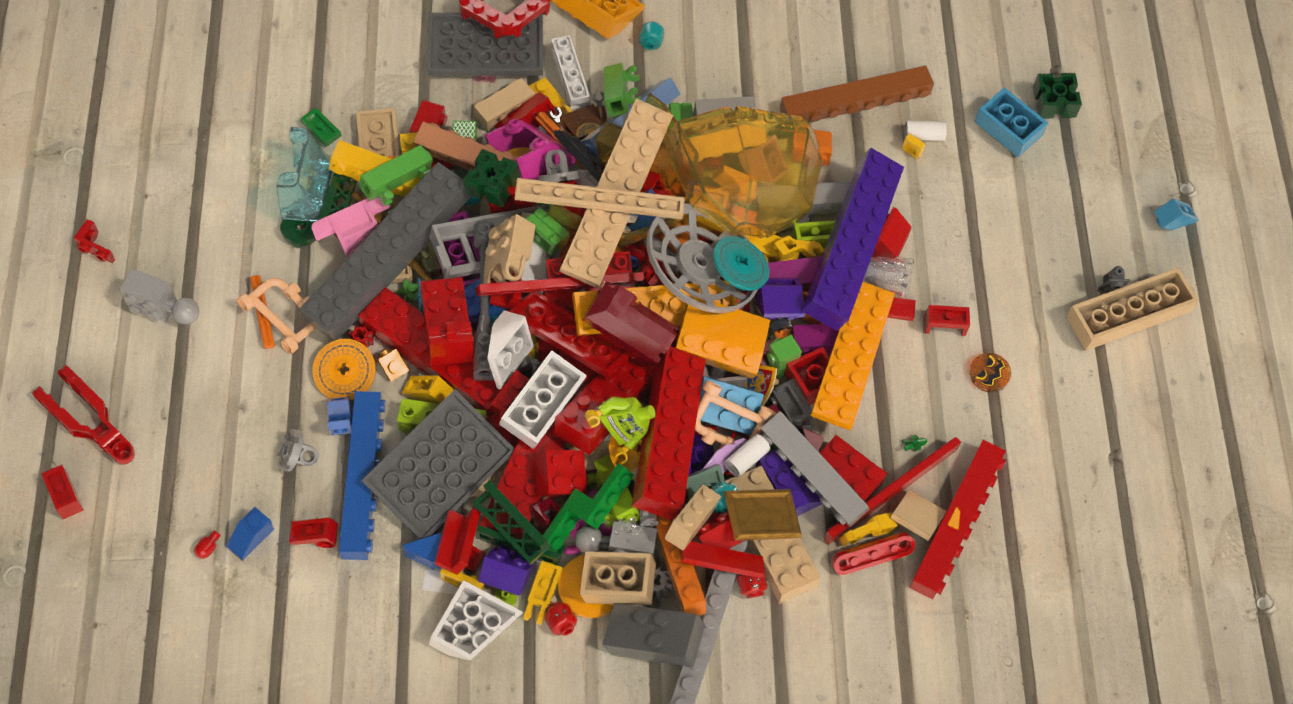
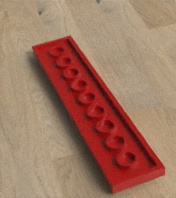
(519, 476)

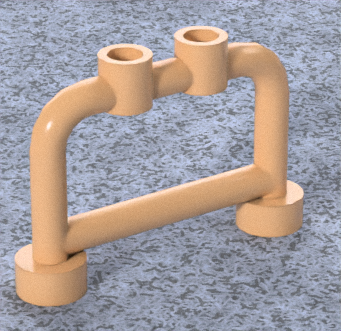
(291, 291)
(711, 395)

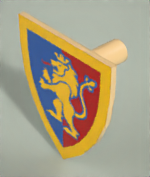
(763, 381)

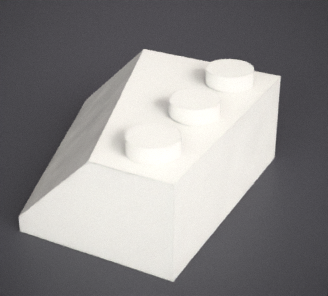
(471, 622)

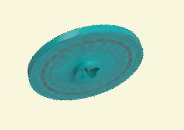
(729, 255)

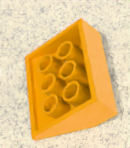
(603, 16)
(725, 340)

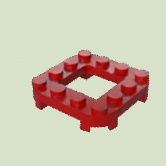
(501, 23)

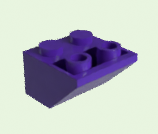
(780, 298)
(506, 570)

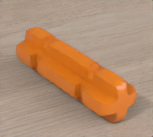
(782, 333)

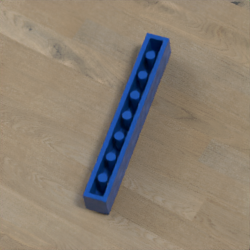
(362, 459)

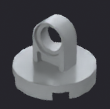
(557, 172)
(292, 451)

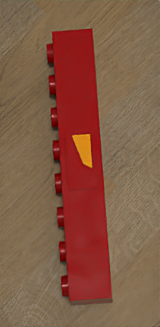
(958, 519)

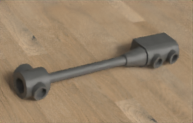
(484, 327)

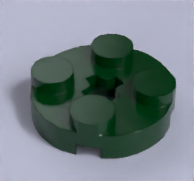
(296, 237)

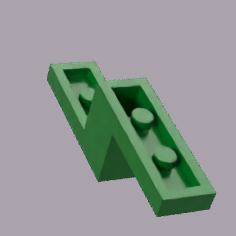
(588, 510)

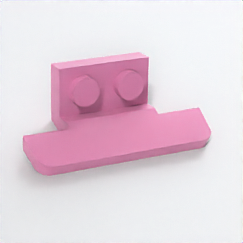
(350, 224)

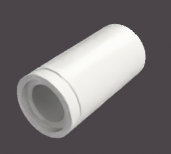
(926, 130)
(747, 455)

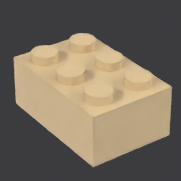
(618, 578)

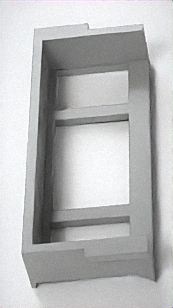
(465, 228)

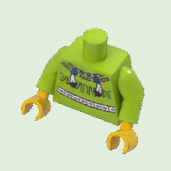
(624, 420)

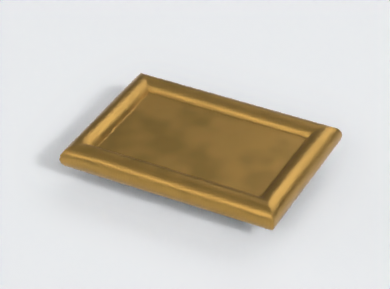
(762, 514)

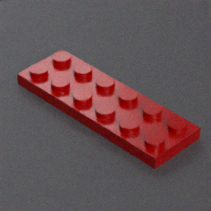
(559, 329)

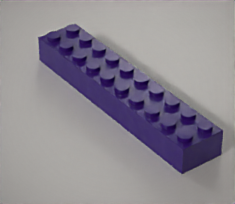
(853, 240)

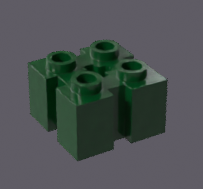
(1057, 95)
(492, 178)

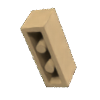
(502, 103)
(692, 517)

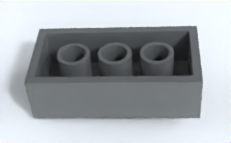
(653, 634)

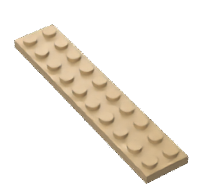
(379, 135)
(625, 171)

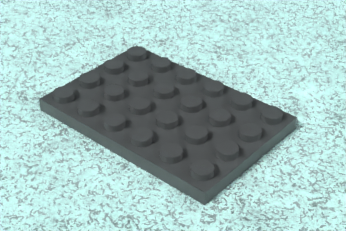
(471, 49)
(438, 465)

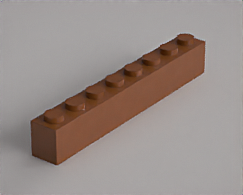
(859, 95)

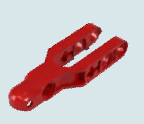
(105, 435)

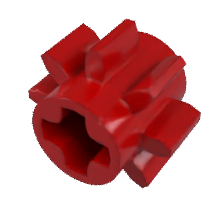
(361, 332)

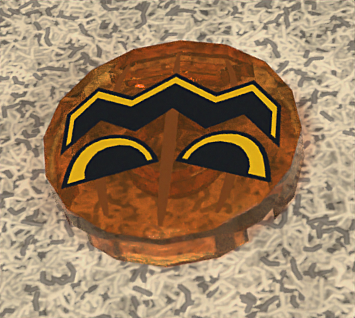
(990, 372)

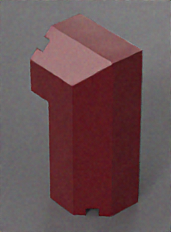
(630, 323)

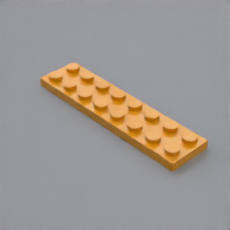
(656, 298)
(852, 358)

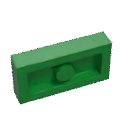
(321, 127)

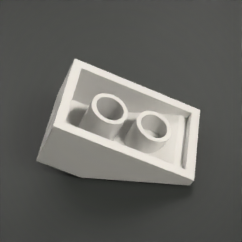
(508, 346)

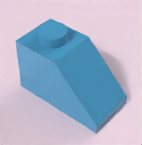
(1175, 215)

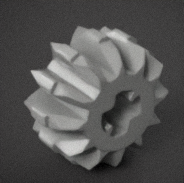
(664, 584)

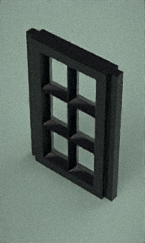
(581, 153)

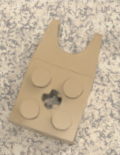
(508, 249)

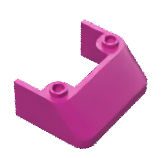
(521, 134)

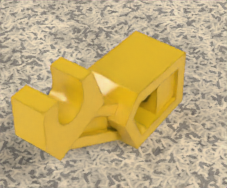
(788, 247)
(877, 526)

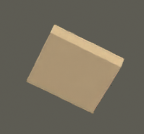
(918, 515)

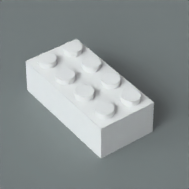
(542, 399)

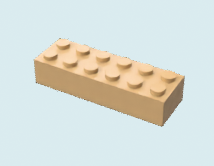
(1132, 309)
(786, 561)

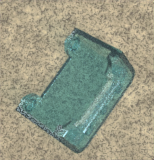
(304, 191)

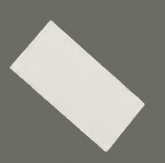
(433, 582)

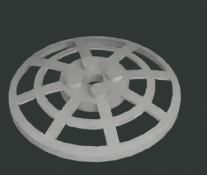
(689, 267)

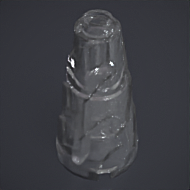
(891, 274)

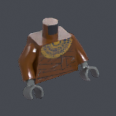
(581, 121)

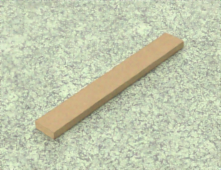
(599, 198)

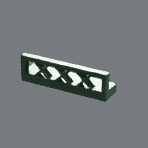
(335, 192)
(515, 515)
(496, 538)

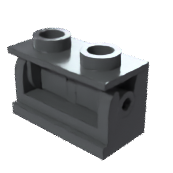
(791, 403)

